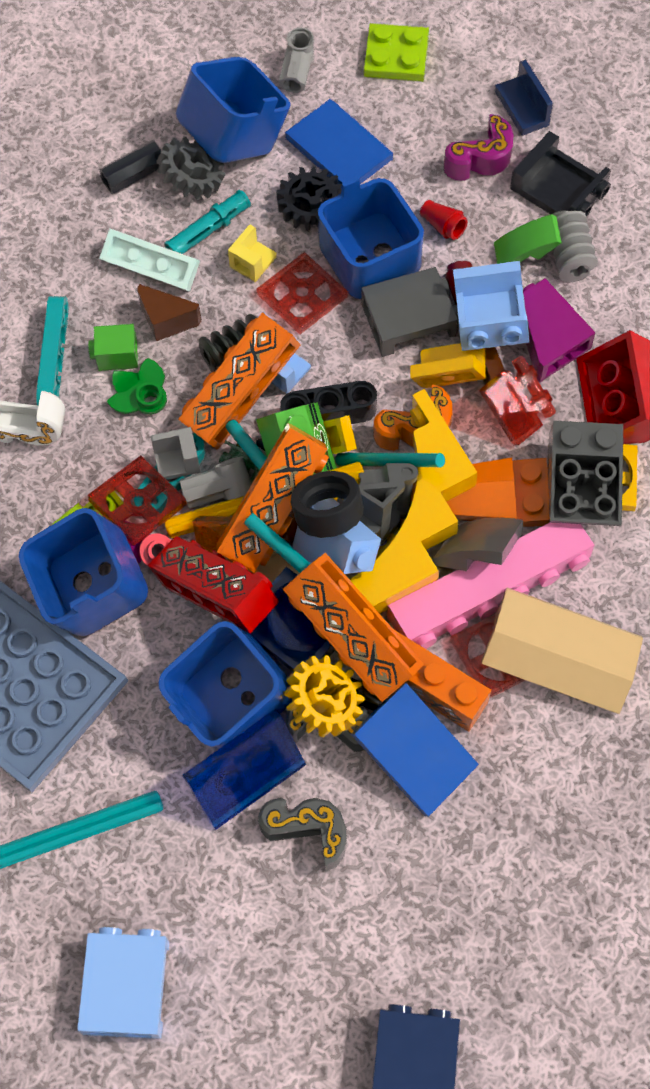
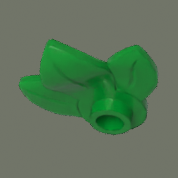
(135, 388)

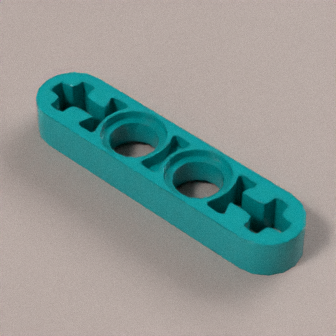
(52, 351)

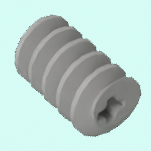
(575, 253)

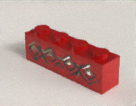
(214, 583)

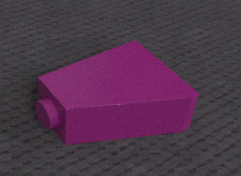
(554, 329)

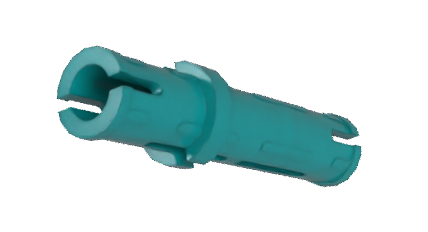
(217, 217)

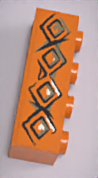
(239, 380)
(269, 496)
(353, 627)
(447, 688)

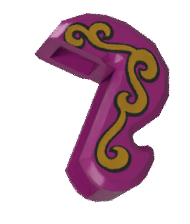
(481, 156)

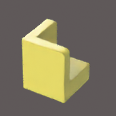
(249, 255)

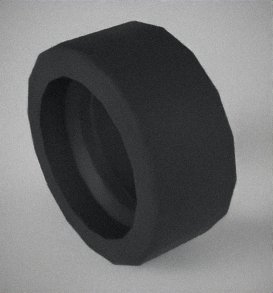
(331, 521)

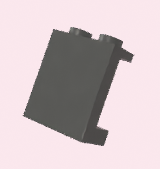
(408, 308)

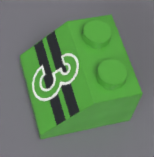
(304, 417)

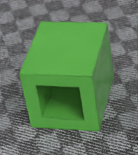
(114, 347)

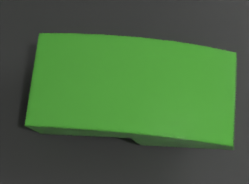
(529, 239)

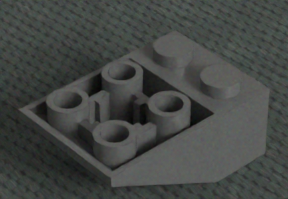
(585, 473)

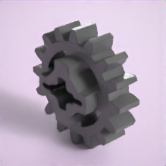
(190, 168)

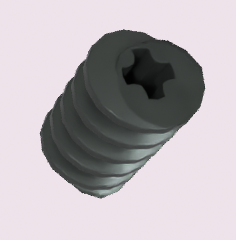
(215, 350)

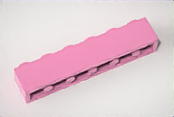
(463, 595)

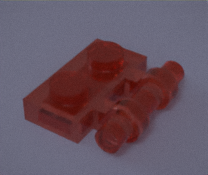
(510, 405)

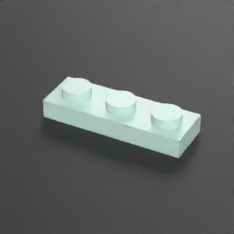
(149, 259)

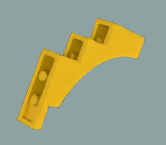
(405, 562)

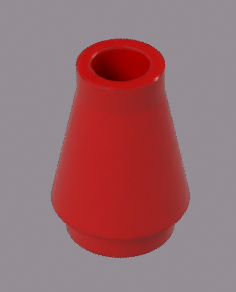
(446, 220)

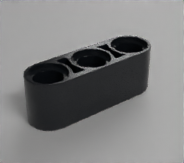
(340, 396)

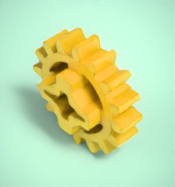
(327, 697)

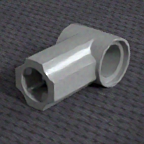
(297, 60)
(225, 481)

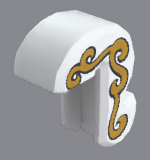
(31, 422)

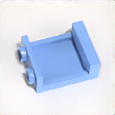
(491, 306)
(123, 984)

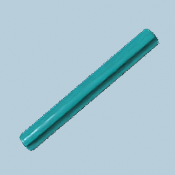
(80, 828)

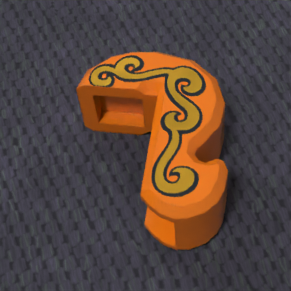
(395, 425)

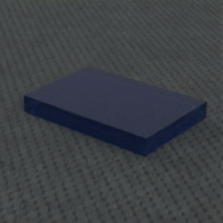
(244, 769)

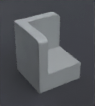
(175, 453)

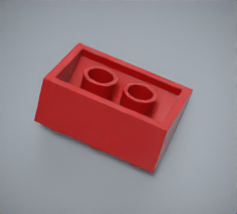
(618, 385)

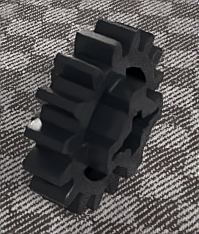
(303, 195)

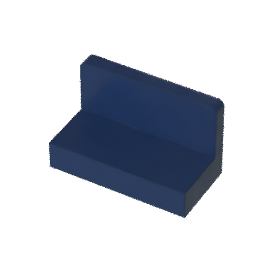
(525, 100)

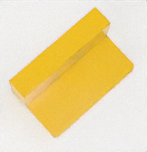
(448, 366)

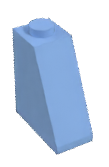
(350, 551)

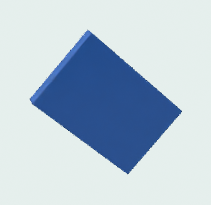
(338, 143)
(415, 749)

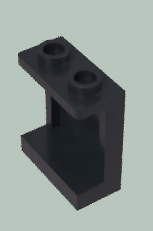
(557, 180)

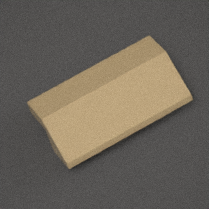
(563, 650)

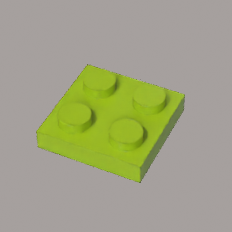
(396, 52)

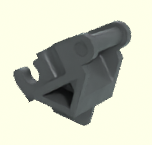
(386, 496)

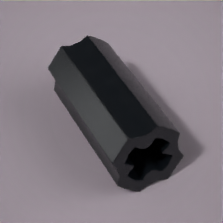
(130, 167)

